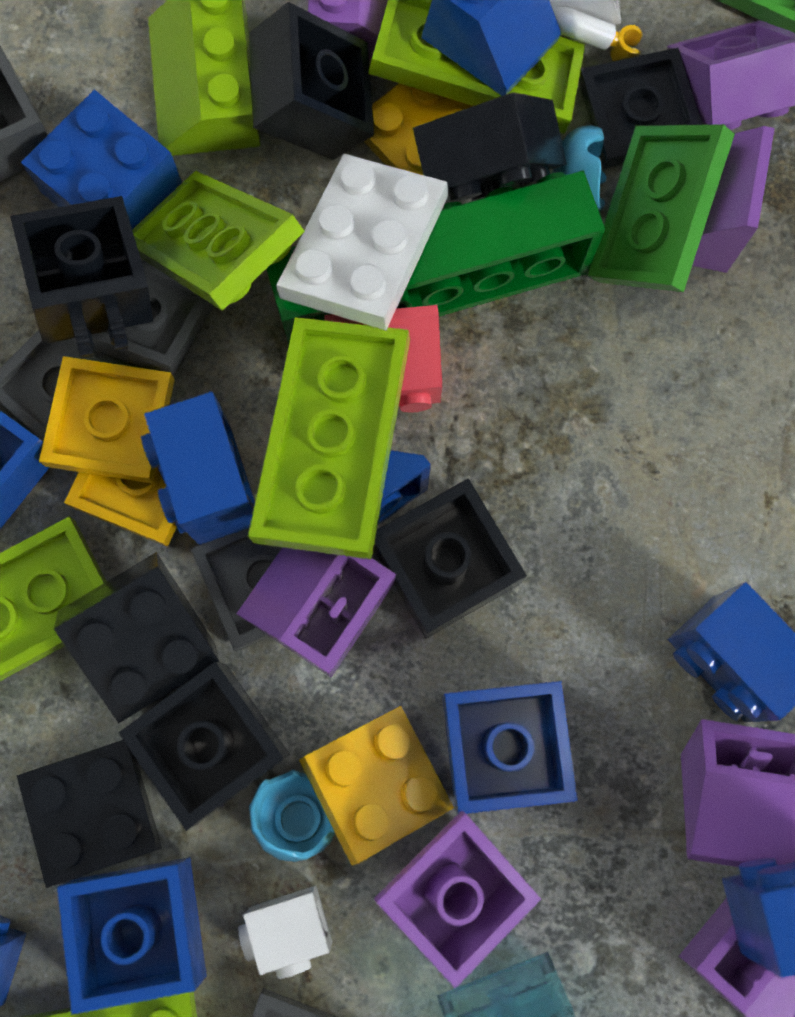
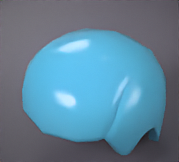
(582, 152)
(289, 818)

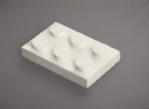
(363, 241)

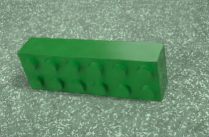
(492, 248)

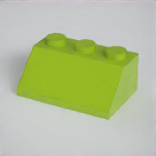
(202, 76)

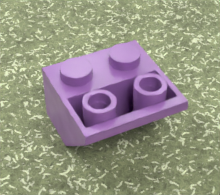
(317, 603)
(739, 794)
(740, 981)

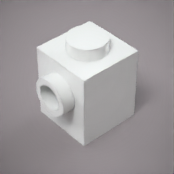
(285, 933)

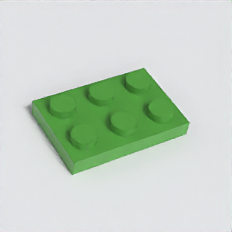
(661, 205)

